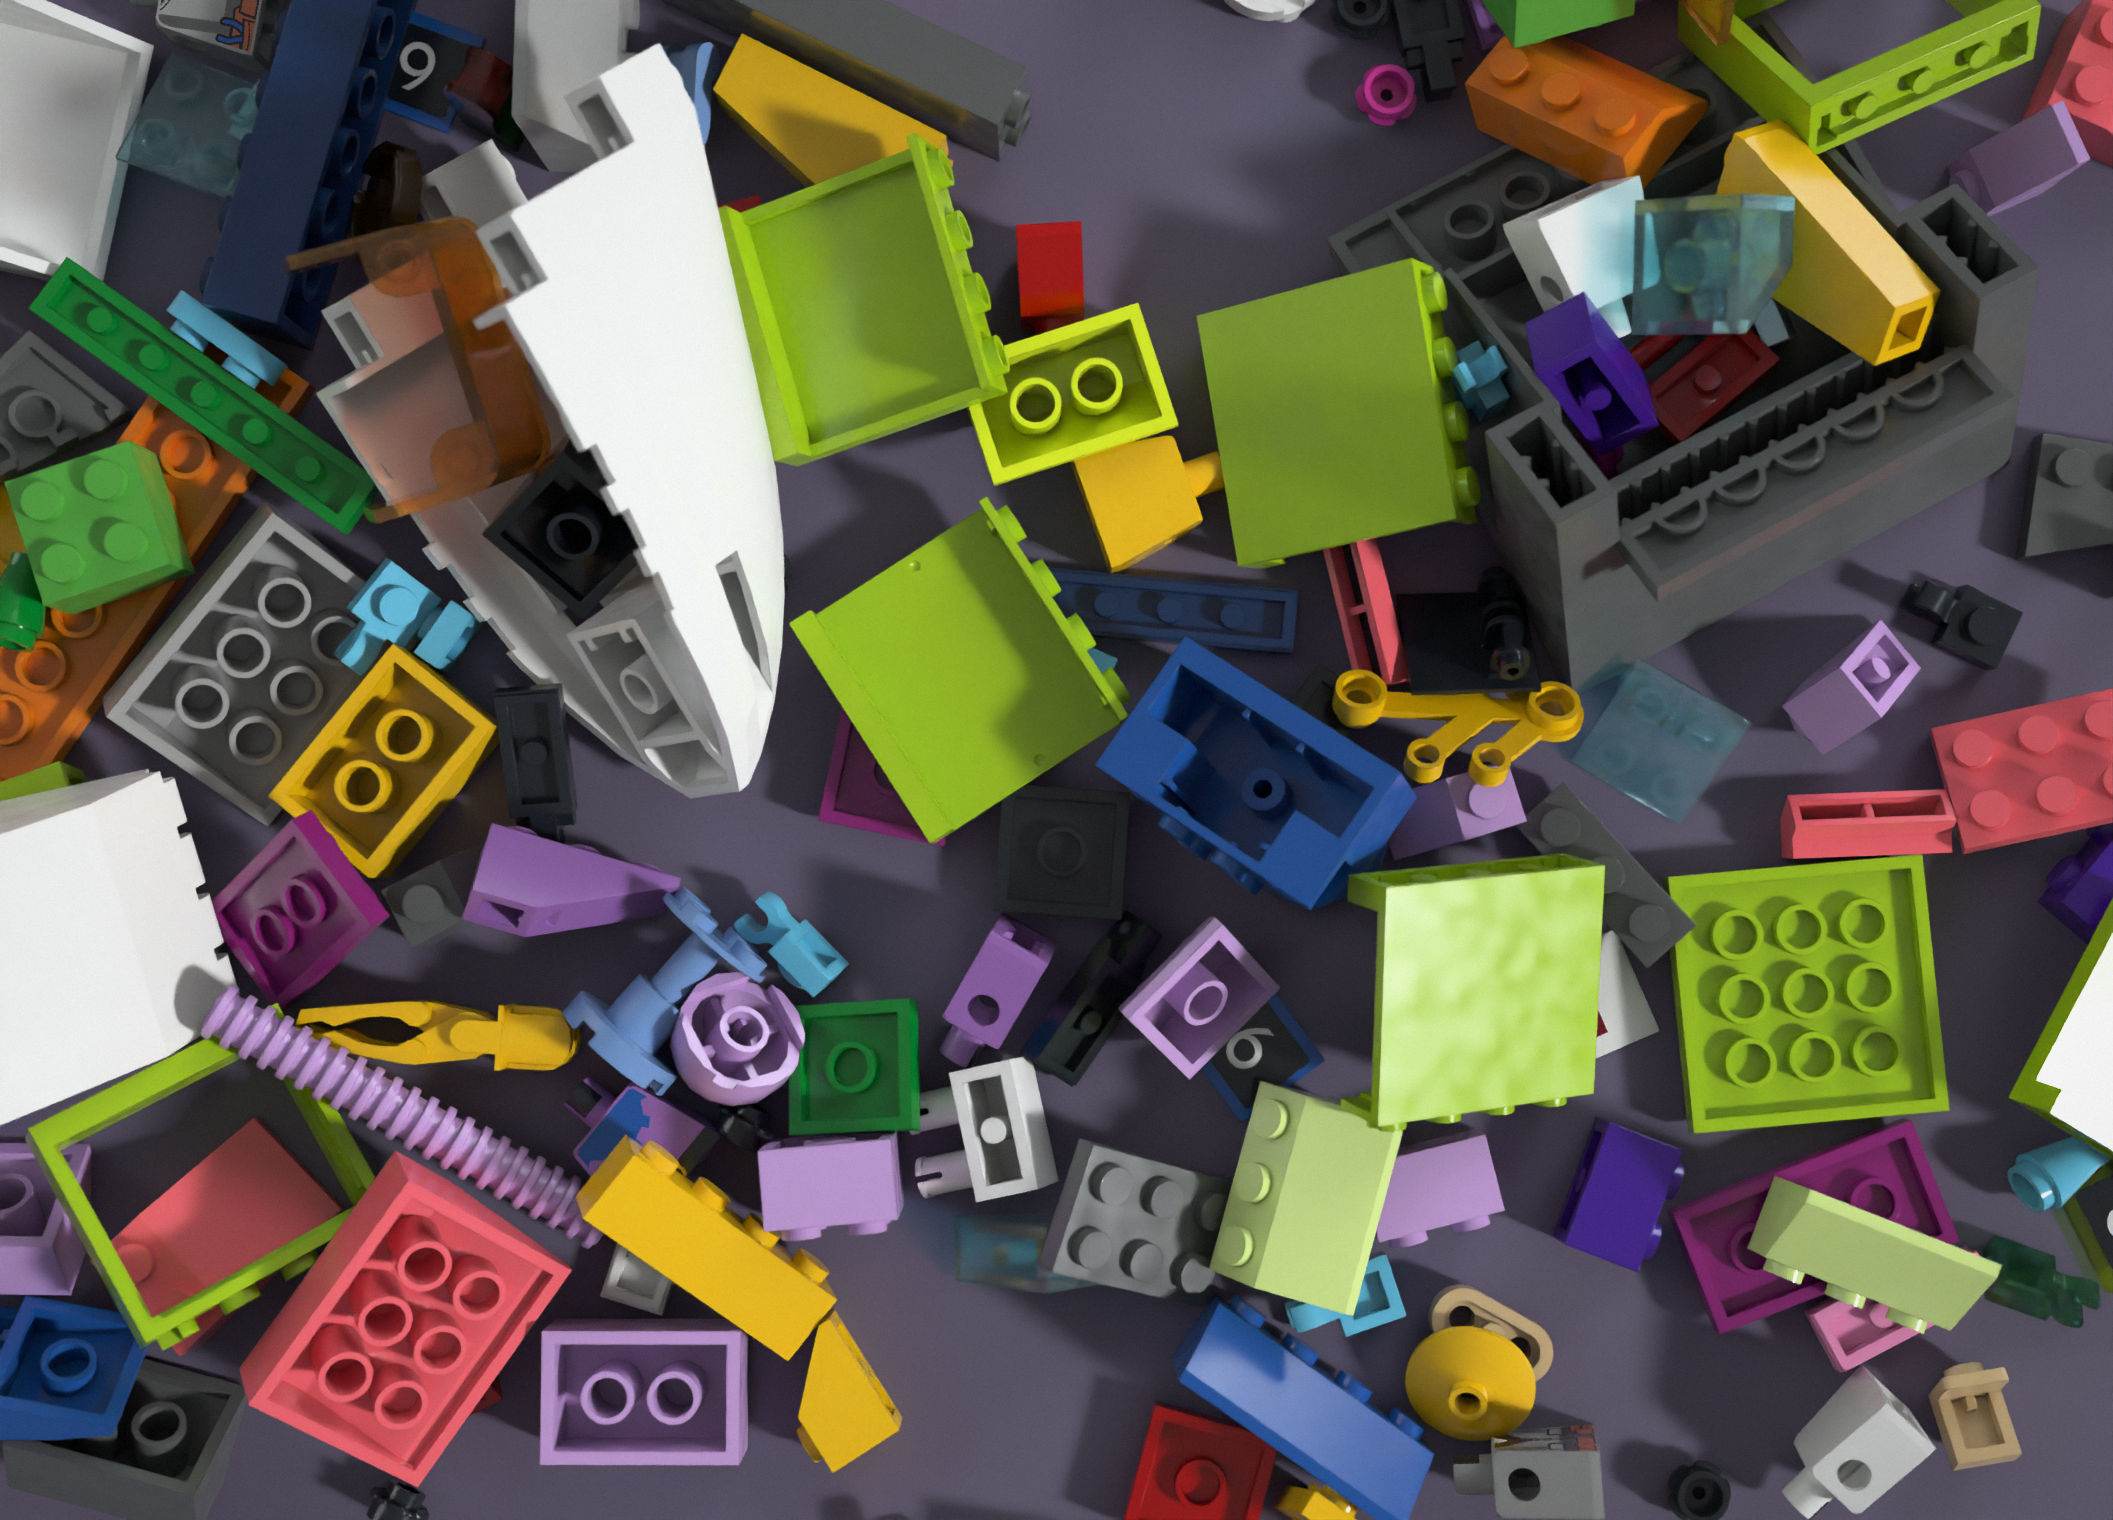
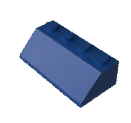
(1303, 1409)

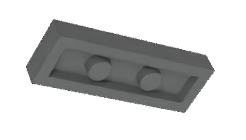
(1633, 901)

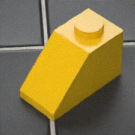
(842, 1400)

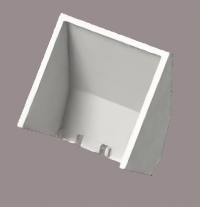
(63, 116)
(99, 937)

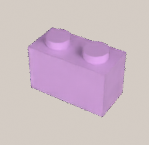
(1439, 1186)

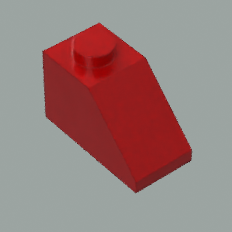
(1050, 275)

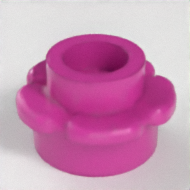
(1391, 79)

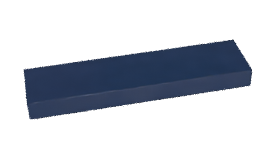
(1176, 608)

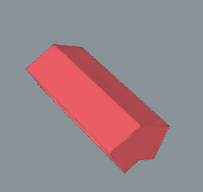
(1376, 606)
(1867, 824)

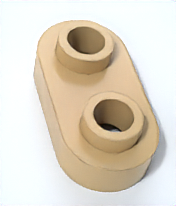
(1494, 1316)

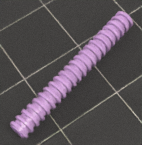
(398, 1111)

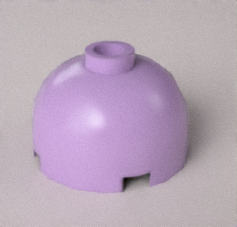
(736, 1040)

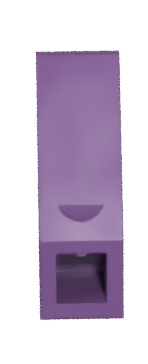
(552, 887)

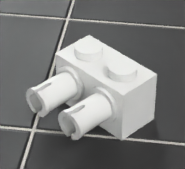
(1000, 1130)

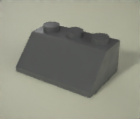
(159, 1462)

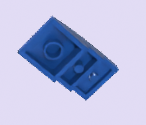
(64, 1370)

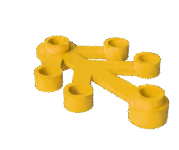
(1544, 715)

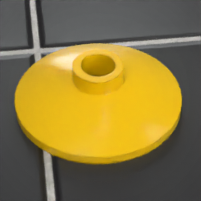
(1474, 1363)

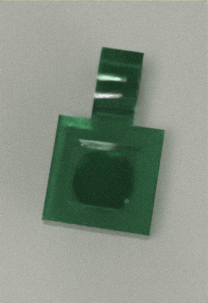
(2034, 1287)

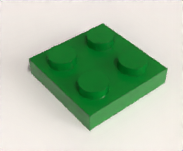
(856, 1069)

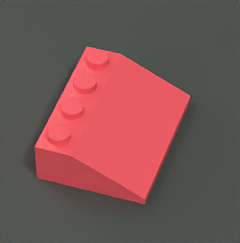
(402, 1322)

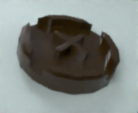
(391, 193)

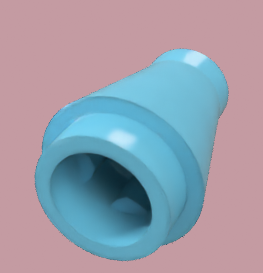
(2053, 1173)

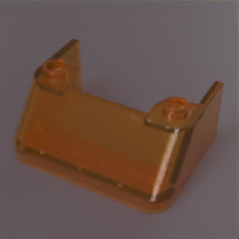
(508, 421)

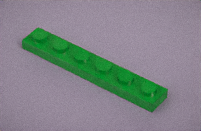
(206, 395)

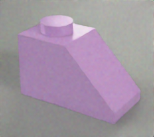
(2020, 160)
(1851, 689)
(1455, 812)

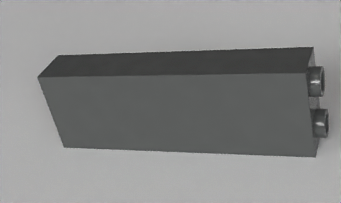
(891, 58)

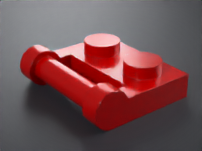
(1704, 380)

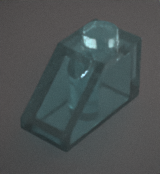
(1007, 1253)

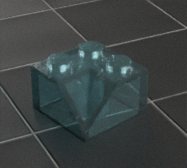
(1708, 261)

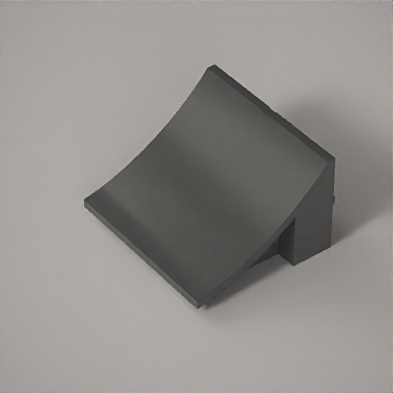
(1778, 480)

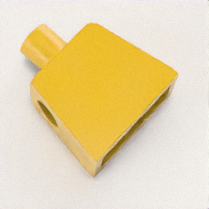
(1144, 496)

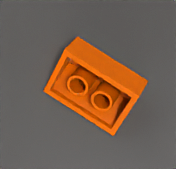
(1580, 109)

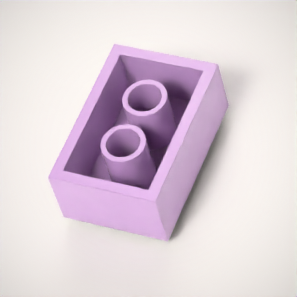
(643, 1392)

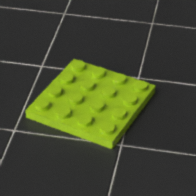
(1807, 994)

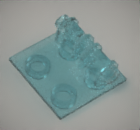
(192, 126)
(1660, 740)

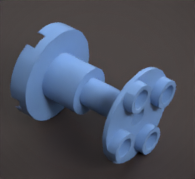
(646, 1011)

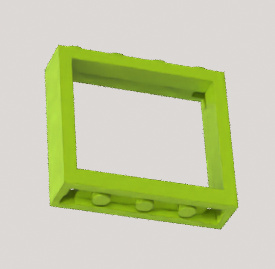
(1875, 92)
(140, 1091)

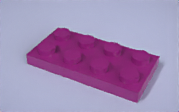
(1874, 1171)

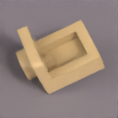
(1974, 1416)

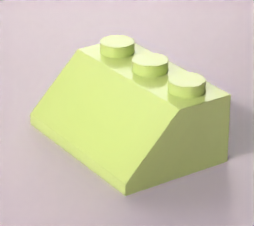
(1305, 1199)
(1868, 1258)

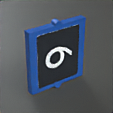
(427, 62)
(1265, 1049)

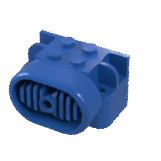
(1256, 781)

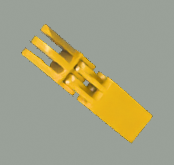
(520, 1036)

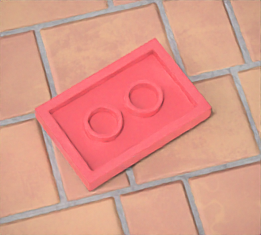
(2029, 771)

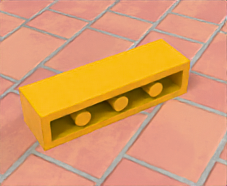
(706, 1245)

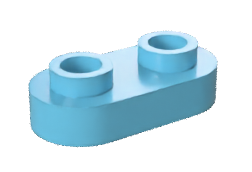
(246, 357)

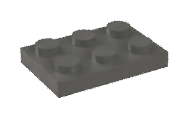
(1137, 1224)

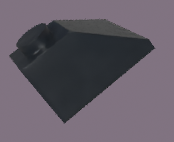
(565, 530)

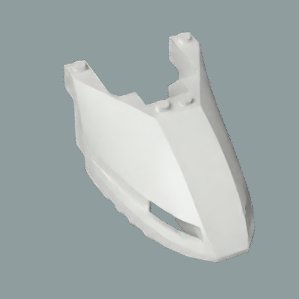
(647, 362)

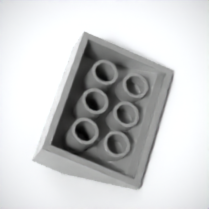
(556, 52)
(247, 663)

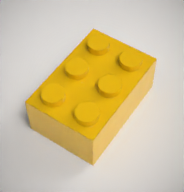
(389, 761)

